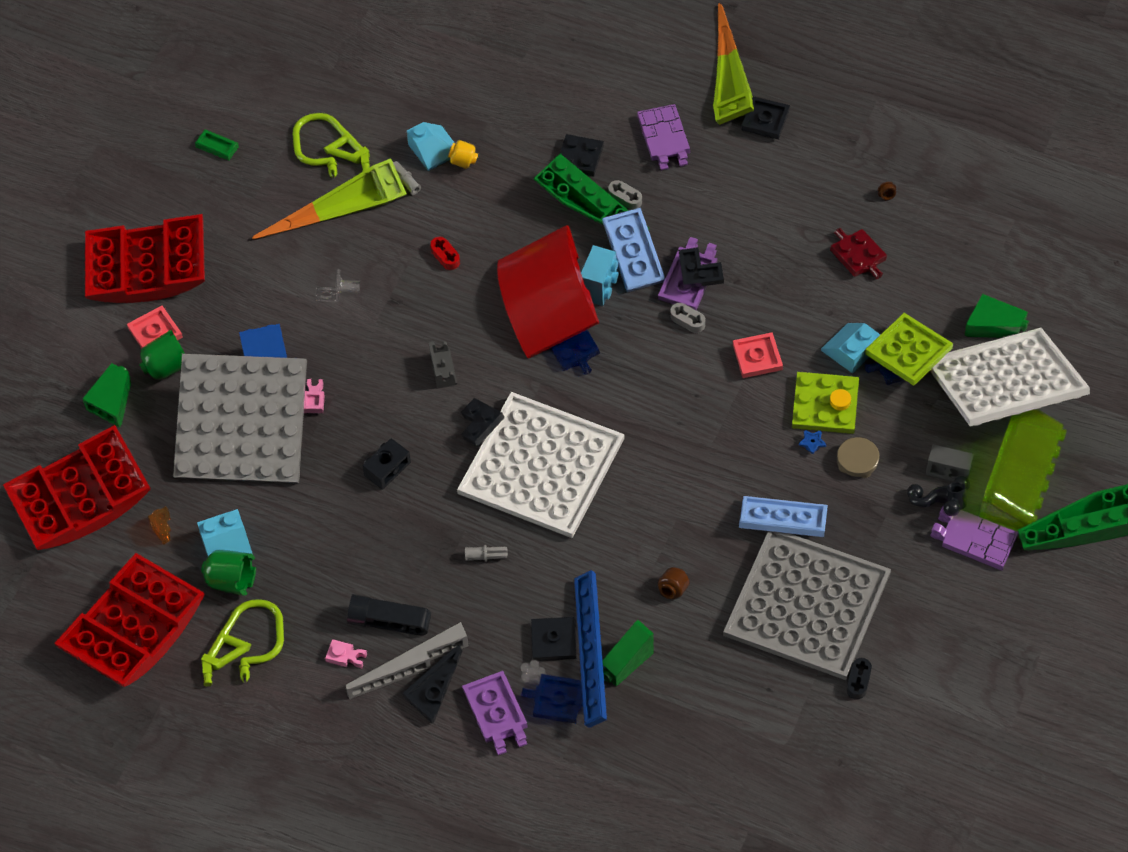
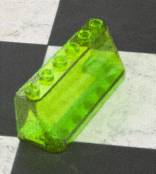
(1022, 469)

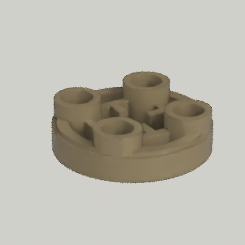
(858, 457)

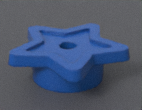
(812, 446)

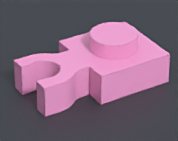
(314, 397)
(342, 653)

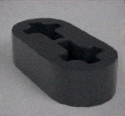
(854, 677)

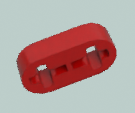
(448, 250)

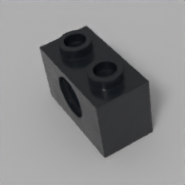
(384, 474)

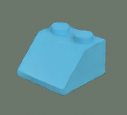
(850, 344)
(224, 533)

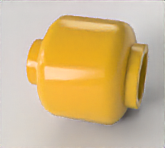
(462, 154)

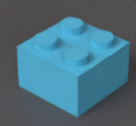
(600, 273)

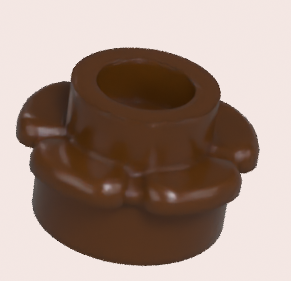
(887, 190)

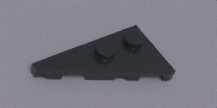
(430, 689)

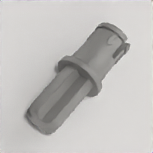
(406, 179)
(485, 553)

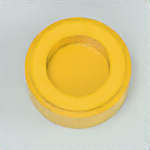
(840, 399)

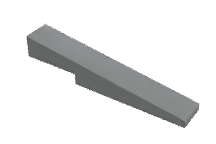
(410, 662)

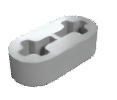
(626, 193)
(687, 318)

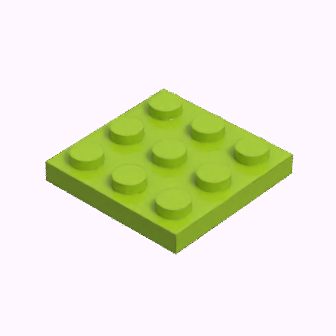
(909, 349)
(813, 406)

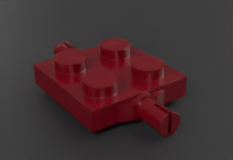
(858, 253)

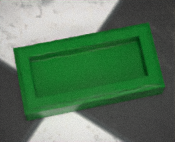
(216, 145)

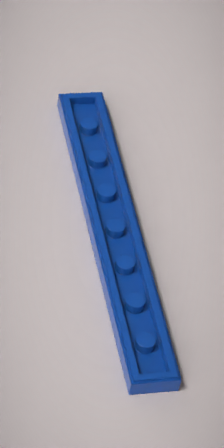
(590, 649)

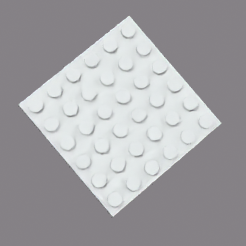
(1008, 377)
(541, 465)

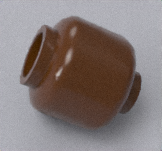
(673, 583)

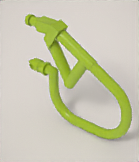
(361, 155)
(210, 662)

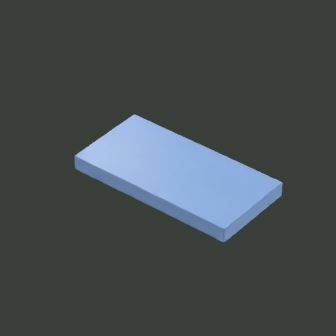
(634, 250)
(783, 516)

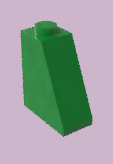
(995, 319)
(109, 395)
(628, 653)

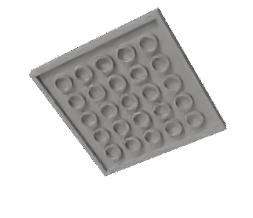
(240, 418)
(807, 603)

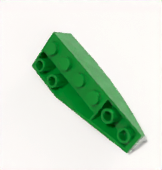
(577, 190)
(1086, 521)

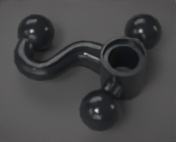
(952, 496)

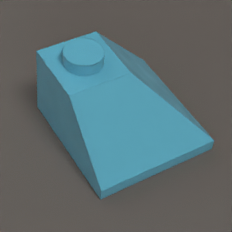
(430, 144)

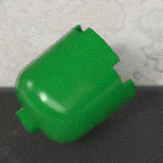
(162, 356)
(229, 571)

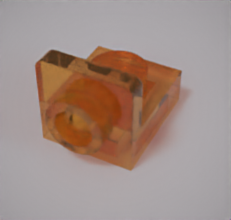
(159, 524)

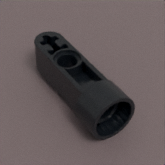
(388, 615)

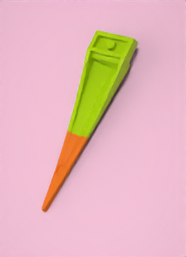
(732, 89)
(365, 191)

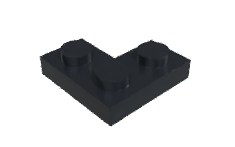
(696, 274)
(483, 419)

